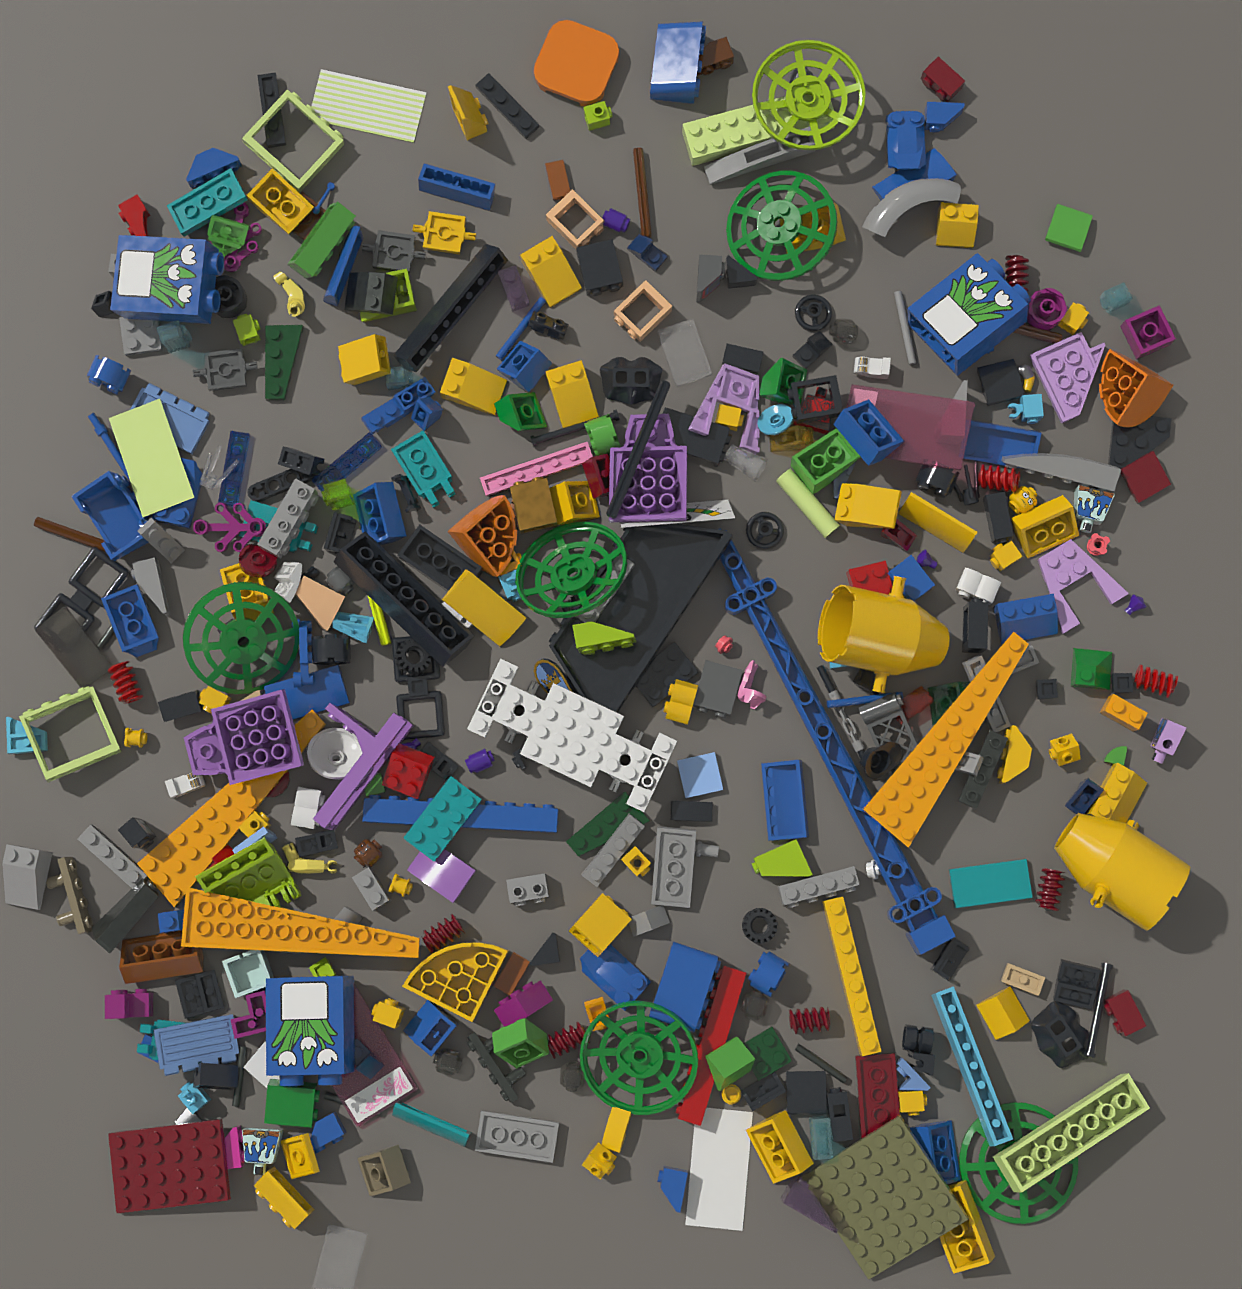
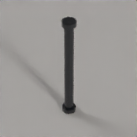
(567, 430)
(1098, 1010)

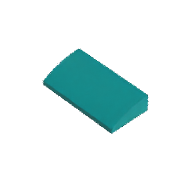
(431, 1123)

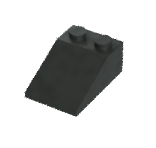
(371, 292)

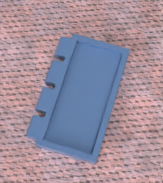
(184, 424)
(195, 1042)

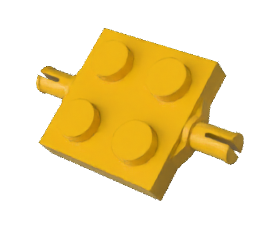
(444, 232)

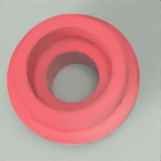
(724, 644)

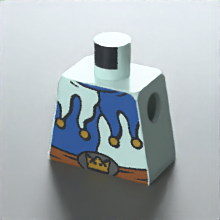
(1091, 506)
(261, 1147)

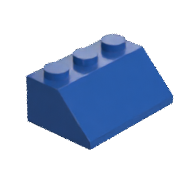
(868, 432)
(380, 513)
(1027, 617)
(939, 1144)

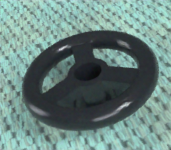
(816, 306)
(759, 517)

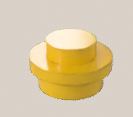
(731, 1094)

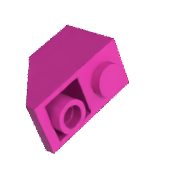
(234, 1148)

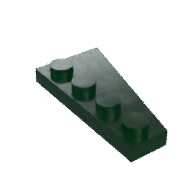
(280, 355)
(604, 825)

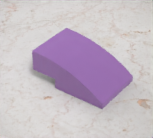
(445, 875)

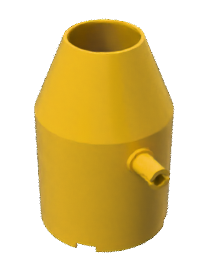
(880, 632)
(1121, 867)

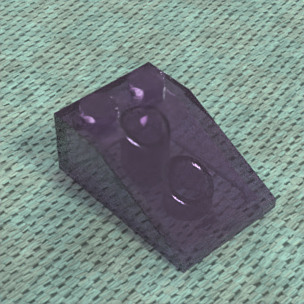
(802, 1199)

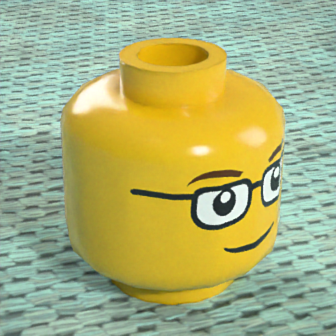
(1023, 499)

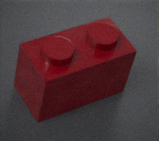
(942, 79)
(598, 475)
(1124, 1013)

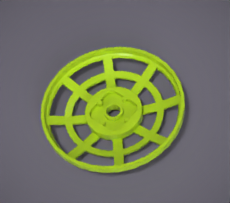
(809, 85)

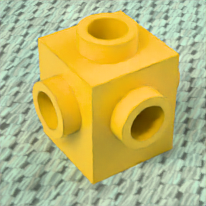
(1064, 750)
(600, 1161)

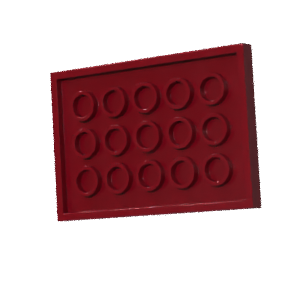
(169, 1166)

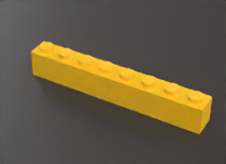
(851, 976)

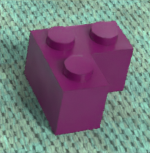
(523, 1003)
(125, 1005)
(254, 1022)

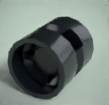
(917, 1038)

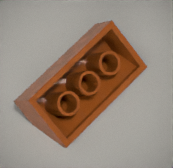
(158, 958)

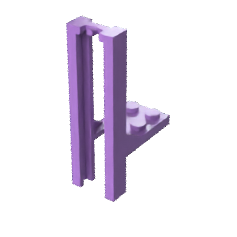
(375, 753)

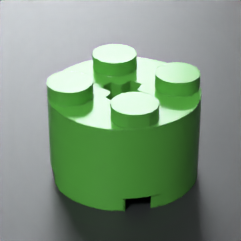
(602, 435)

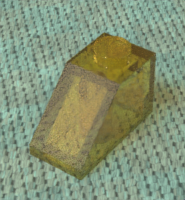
(792, 439)

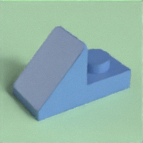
(914, 1081)

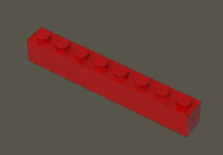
(713, 1036)

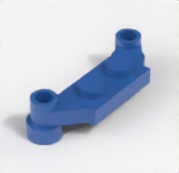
(305, 640)

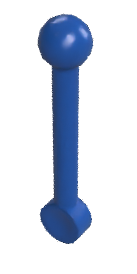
(330, 187)

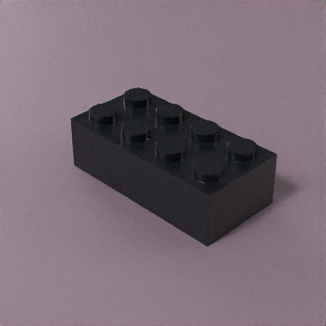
(436, 558)

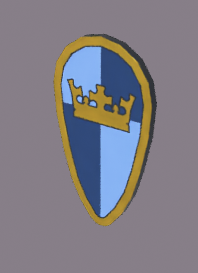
(549, 672)

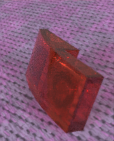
(915, 703)

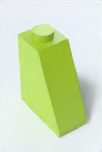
(782, 862)

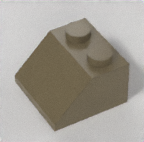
(384, 1170)

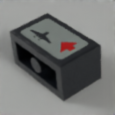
(137, 833)

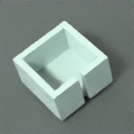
(247, 973)

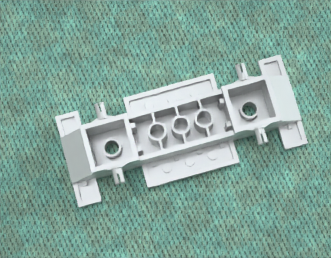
(572, 735)

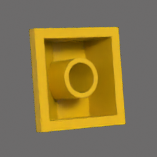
(956, 225)
(573, 502)

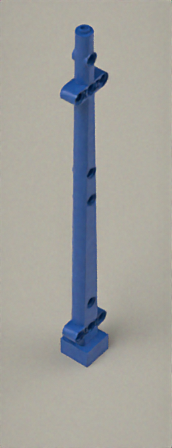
(925, 926)

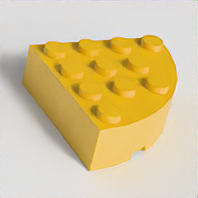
(458, 976)

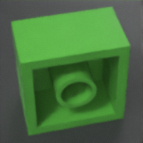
(520, 1043)

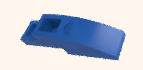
(398, 407)

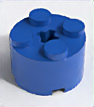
(108, 374)
(768, 974)

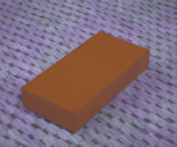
(557, 179)
(512, 973)

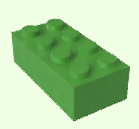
(321, 240)

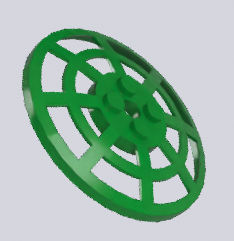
(788, 232)
(569, 564)
(240, 628)
(636, 1067)
(995, 1193)

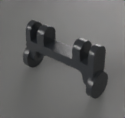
(405, 487)

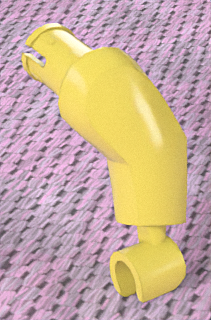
(296, 297)
(306, 866)

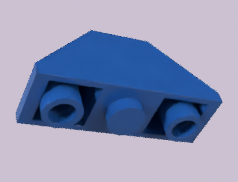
(211, 164)

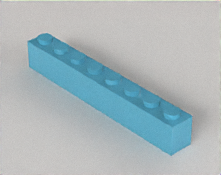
(972, 1067)

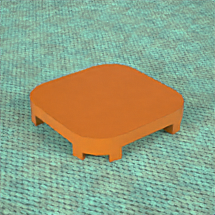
(576, 62)

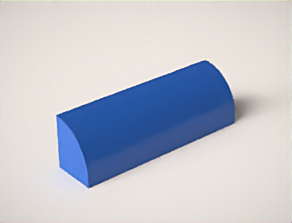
(456, 186)

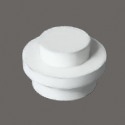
(872, 870)

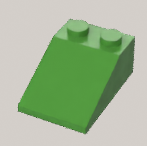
(824, 460)

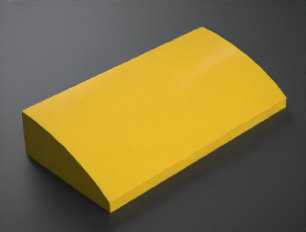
(937, 522)
(483, 608)

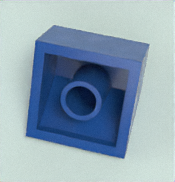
(524, 366)

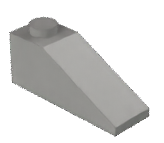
(149, 577)

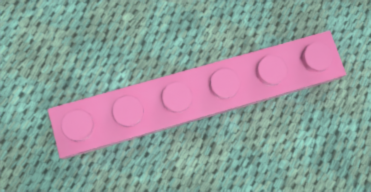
(535, 468)

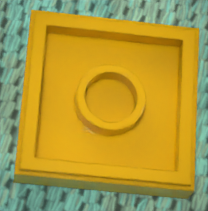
(299, 1156)

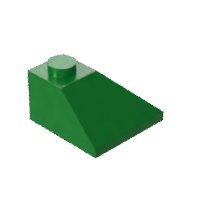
(779, 379)
(520, 411)
(1091, 669)

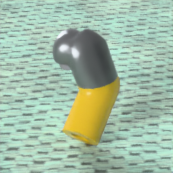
(1029, 377)

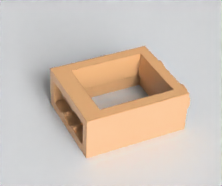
(562, 207)
(654, 296)

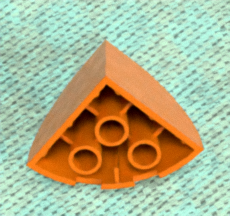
(1130, 390)
(488, 534)

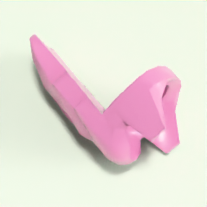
(745, 692)

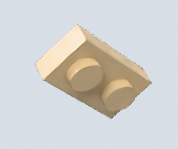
(1022, 979)

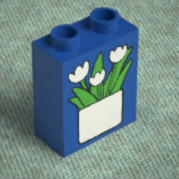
(166, 279)
(969, 313)
(310, 1028)

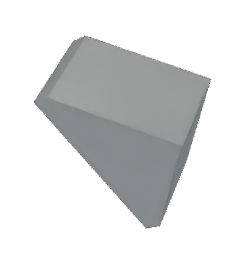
(648, 920)

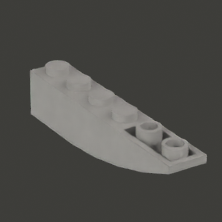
(757, 157)
(1068, 468)

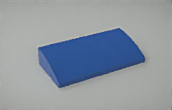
(935, 168)
(343, 266)
(991, 441)
(327, 689)
(785, 800)

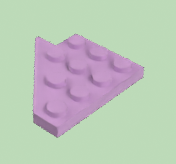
(1067, 373)

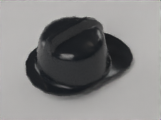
(881, 759)

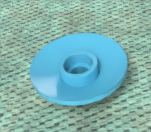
(775, 419)

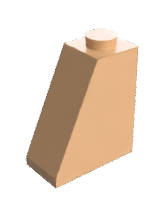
(319, 601)

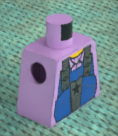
(1167, 731)

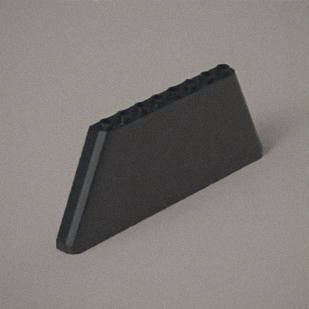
(666, 577)

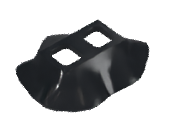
(630, 391)
(1052, 1044)

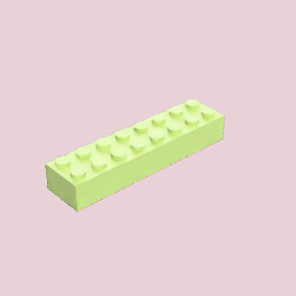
(736, 130)
(1071, 1132)

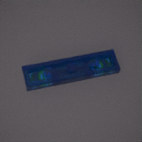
(348, 461)
(231, 485)

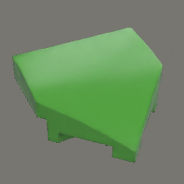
(226, 234)

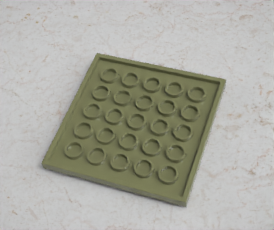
(885, 1197)

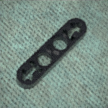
(283, 485)

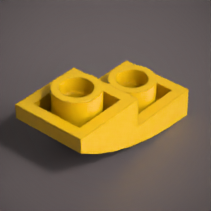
(616, 1129)

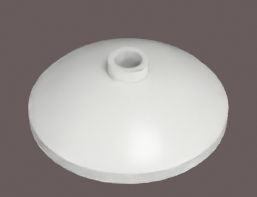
(331, 745)

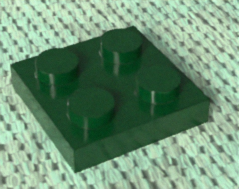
(768, 1053)

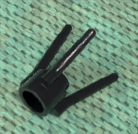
(969, 495)

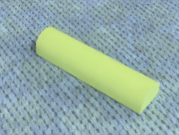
(807, 503)

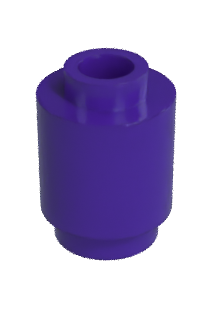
(616, 220)
(480, 761)

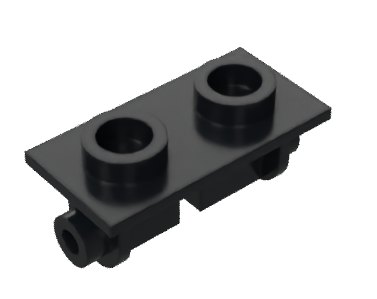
(556, 327)

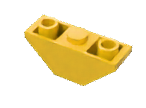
(1014, 755)

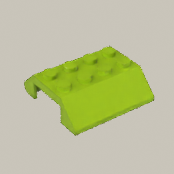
(251, 875)

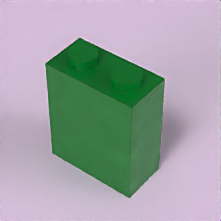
(291, 1104)

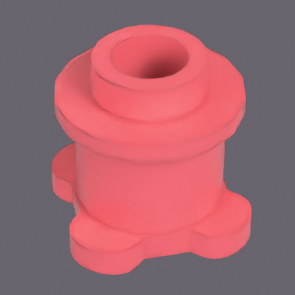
(1101, 541)

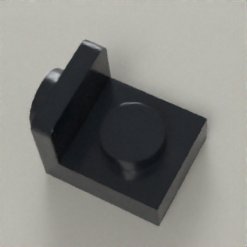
(866, 680)
(517, 759)

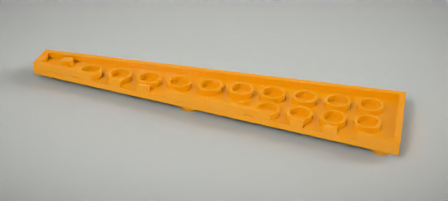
(919, 780)
(194, 843)
(245, 925)

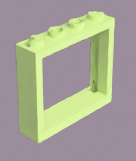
(272, 162)
(84, 761)

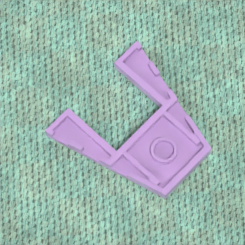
(738, 390)
(1067, 565)

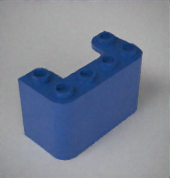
(685, 985)

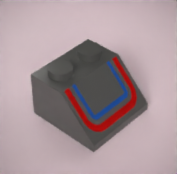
(710, 272)

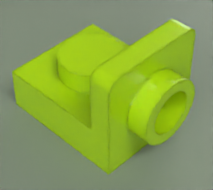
(322, 968)

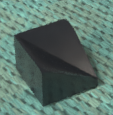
(102, 304)

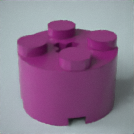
(1055, 305)

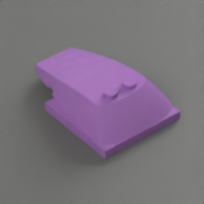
(660, 479)
(246, 740)

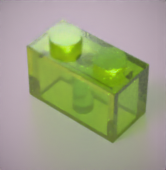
(338, 494)

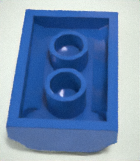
(905, 140)
(182, 513)
(131, 621)
(614, 975)

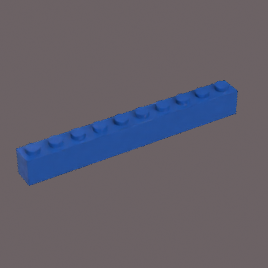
(483, 817)

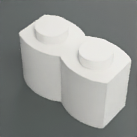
(977, 586)
(306, 807)

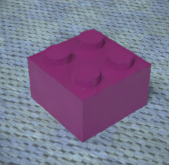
(1147, 332)

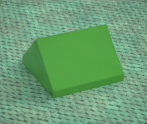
(729, 1063)

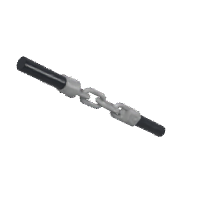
(833, 695)

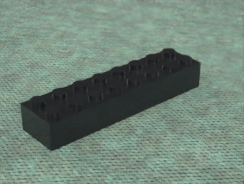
(403, 598)

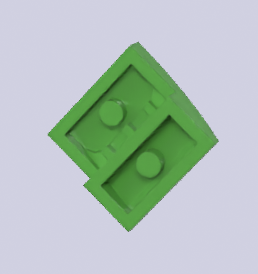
(1068, 227)

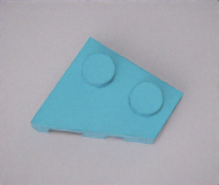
(354, 625)
(17, 738)

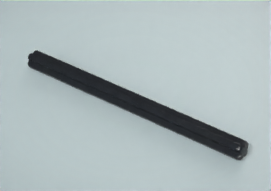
(638, 449)

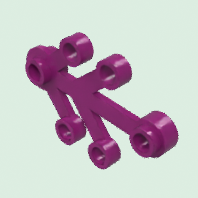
(240, 215)
(234, 527)

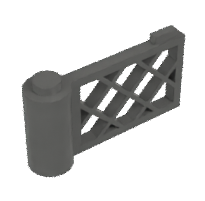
(883, 710)

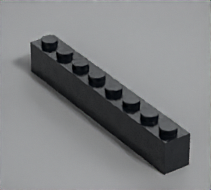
(450, 307)

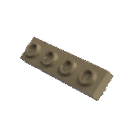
(77, 901)

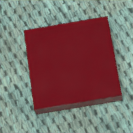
(1145, 477)

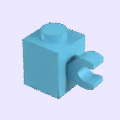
(1029, 407)
(509, 586)
(193, 1098)

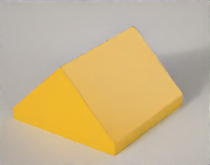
(1003, 1013)

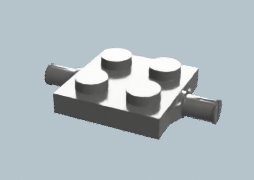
(393, 251)
(225, 369)

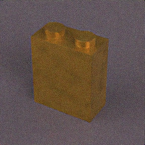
(533, 505)

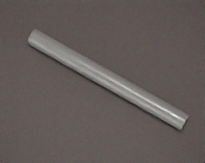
(905, 327)

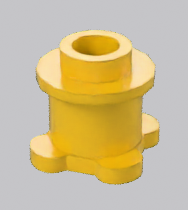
(135, 737)
(400, 885)

